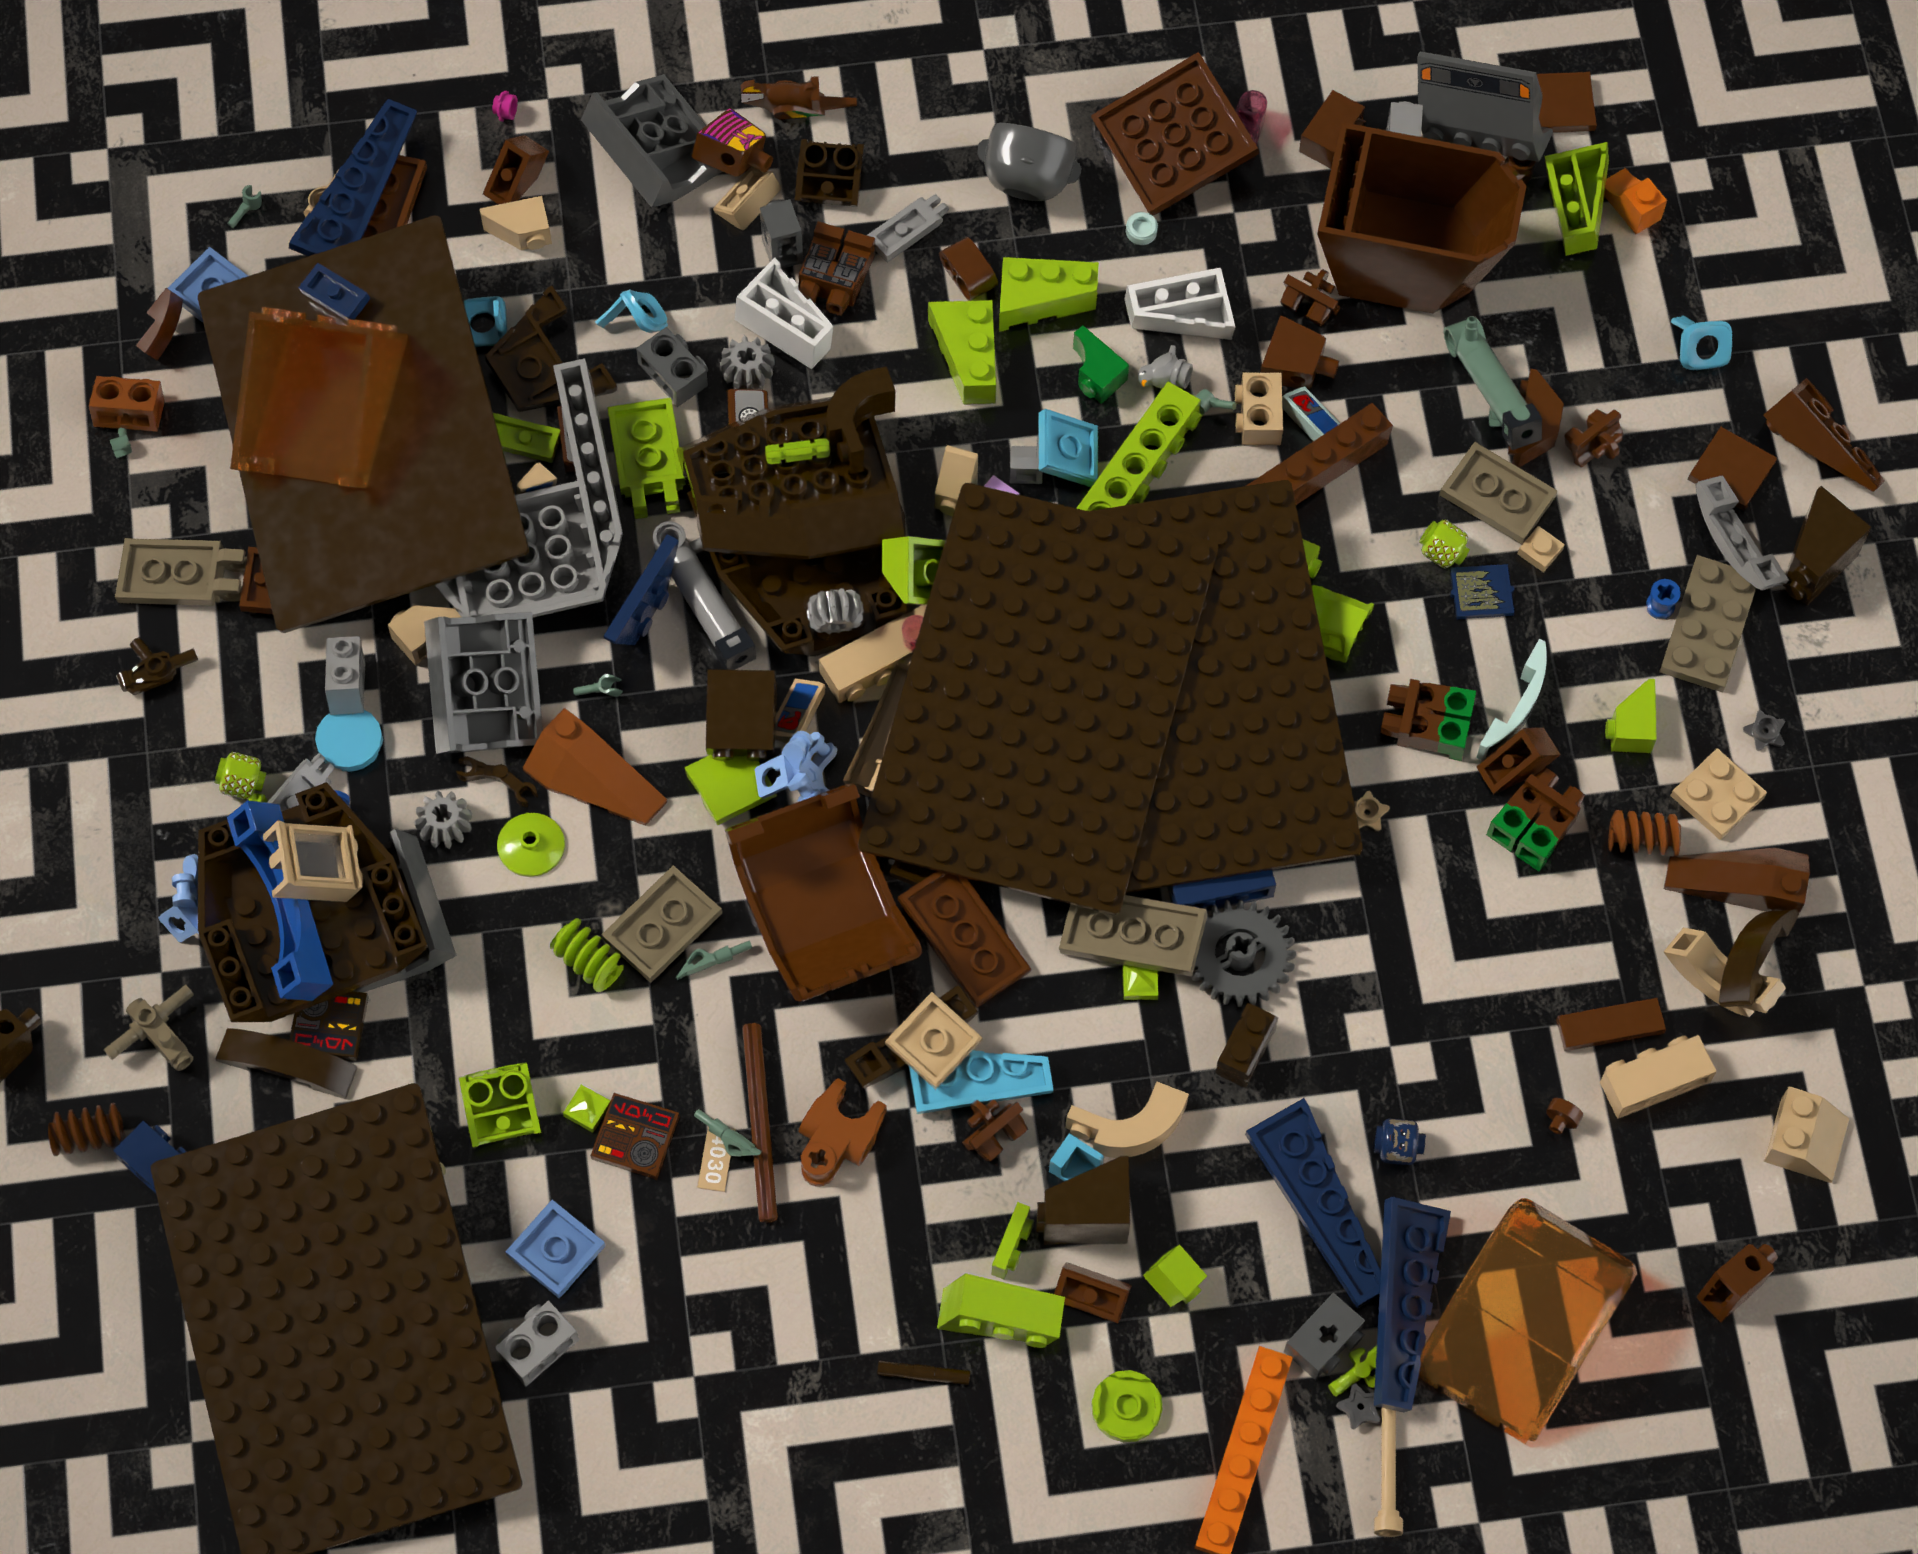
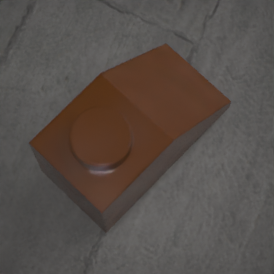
(515, 169)
(1516, 759)

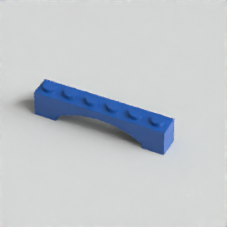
(302, 963)

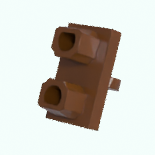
(1322, 305)
(1598, 440)
(983, 1139)

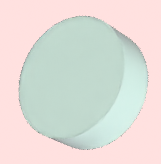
(1141, 228)

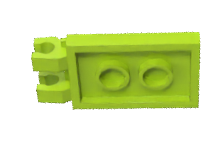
(647, 452)

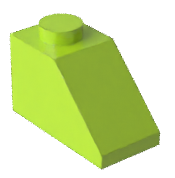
(1634, 721)

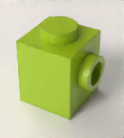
(1176, 1276)

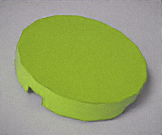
(1126, 1406)

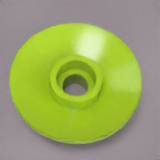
(532, 858)

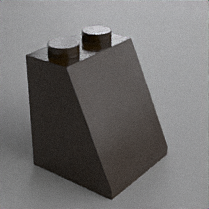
(1825, 546)
(741, 714)
(1088, 1207)

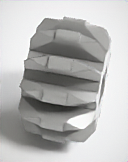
(747, 363)
(835, 611)
(448, 829)

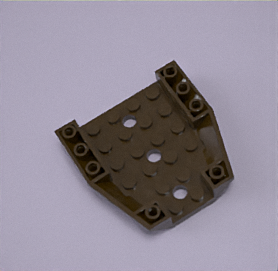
(794, 509)
(779, 588)
(239, 929)

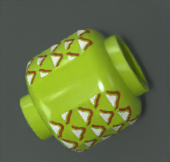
(1444, 543)
(239, 775)

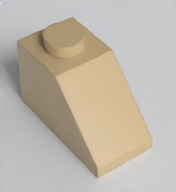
(518, 223)
(956, 469)
(408, 629)

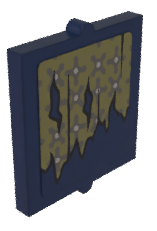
(1482, 591)

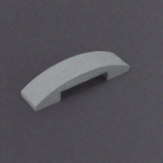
(1732, 538)

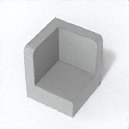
(1025, 464)

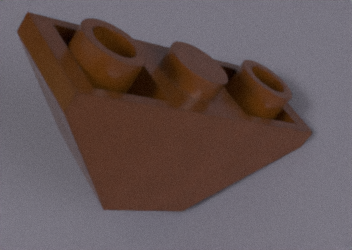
(1550, 407)

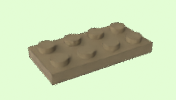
(1708, 625)
(1141, 935)

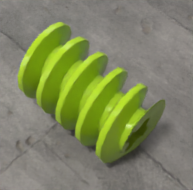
(586, 956)

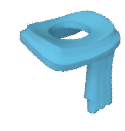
(634, 301)
(494, 306)
(1693, 333)

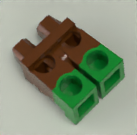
(1432, 718)
(1545, 808)

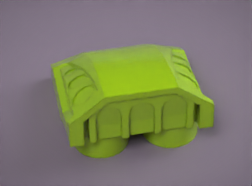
(1339, 621)
(499, 1104)

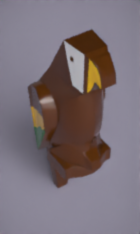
(792, 99)

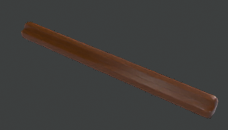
(760, 1122)

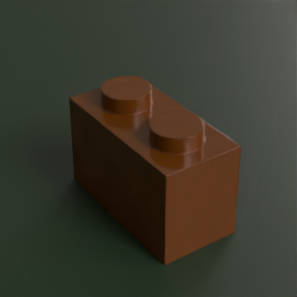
(1322, 133)

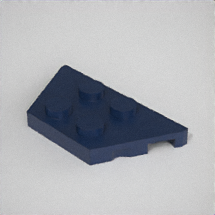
(645, 598)

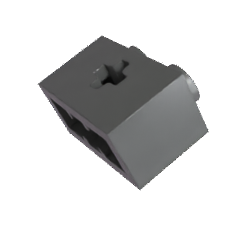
(781, 233)
(1331, 1318)

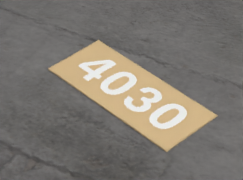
(714, 1164)

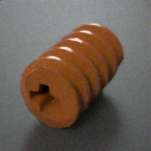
(1645, 832)

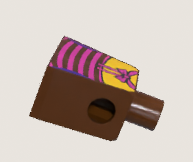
(732, 145)

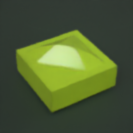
(1140, 983)
(587, 1108)

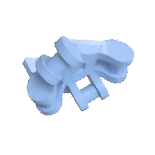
(796, 767)
(185, 901)

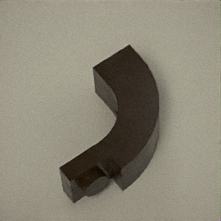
(852, 403)

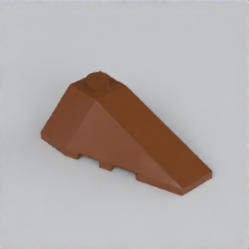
(582, 765)

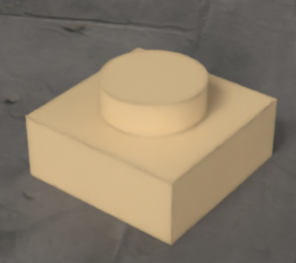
(1540, 549)

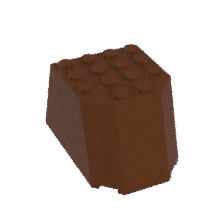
(1415, 217)

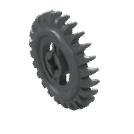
(1267, 938)

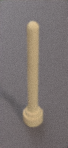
(1388, 1520)

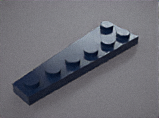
(357, 187)
(1306, 1175)
(1409, 1261)

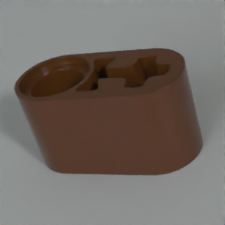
(968, 268)

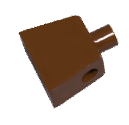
(1297, 355)
(1737, 1280)

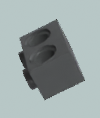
(666, 369)

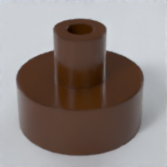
(1563, 1115)

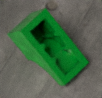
(1102, 368)

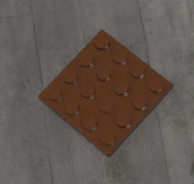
(1175, 134)

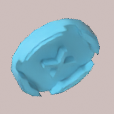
(349, 740)

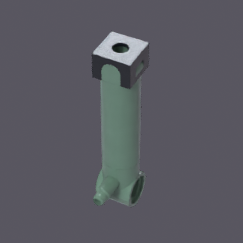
(1519, 420)

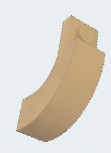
(1703, 966)
(1135, 1134)

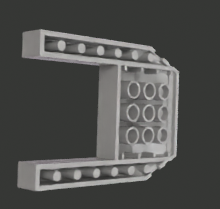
(568, 527)

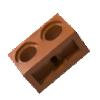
(126, 403)

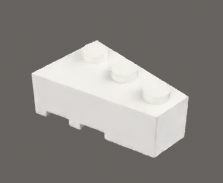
(1182, 305)
(783, 316)

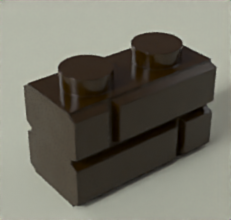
(1246, 1045)

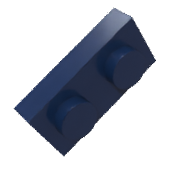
(334, 292)

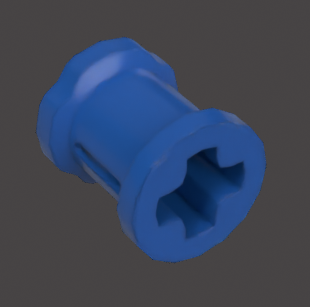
(1663, 598)

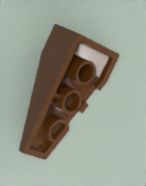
(1806, 422)
(1747, 878)

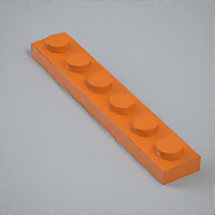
(1243, 1452)

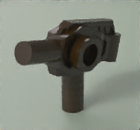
(154, 669)

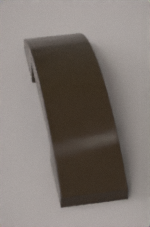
(1741, 973)
(287, 1059)
(879, 1062)

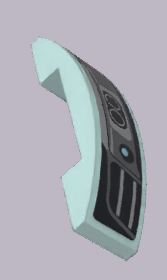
(1501, 732)

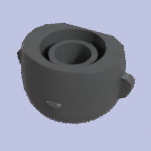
(1028, 161)

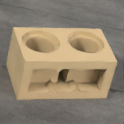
(1264, 409)

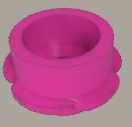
(505, 106)

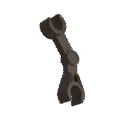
(498, 772)

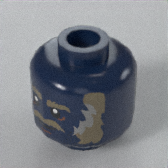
(1399, 1141)

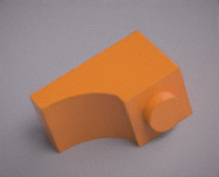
(1635, 200)

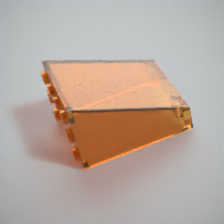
(314, 396)

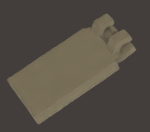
(178, 572)

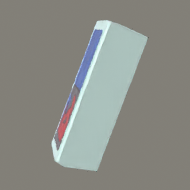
(1308, 413)

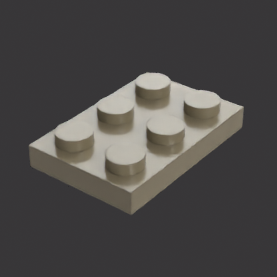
(1498, 493)
(662, 924)

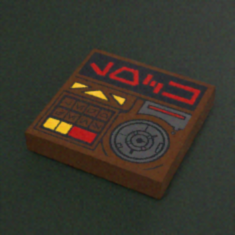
(635, 1136)

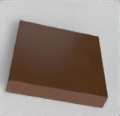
(1567, 102)
(1738, 461)

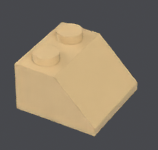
(1807, 1135)

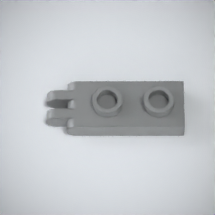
(908, 226)
(303, 778)

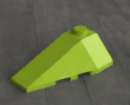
(911, 566)

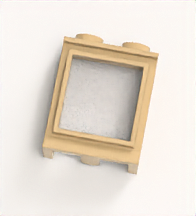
(315, 861)

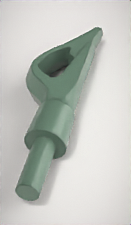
(710, 959)
(733, 1141)

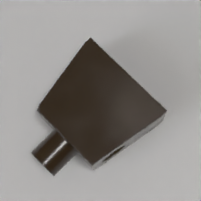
(15, 1038)

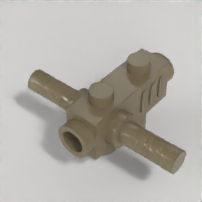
(151, 1023)

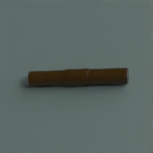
(923, 1372)

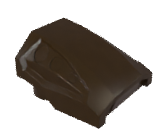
(829, 173)

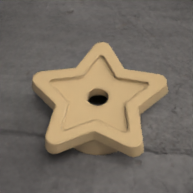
(1376, 810)

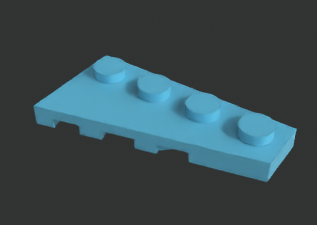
(983, 1079)

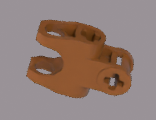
(836, 1136)

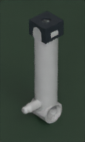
(731, 641)

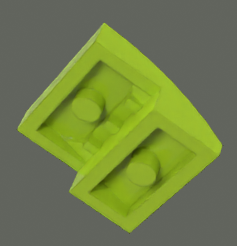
(726, 786)

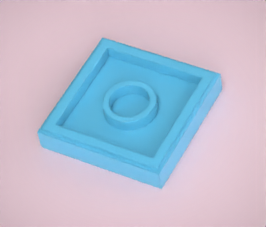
(1068, 448)

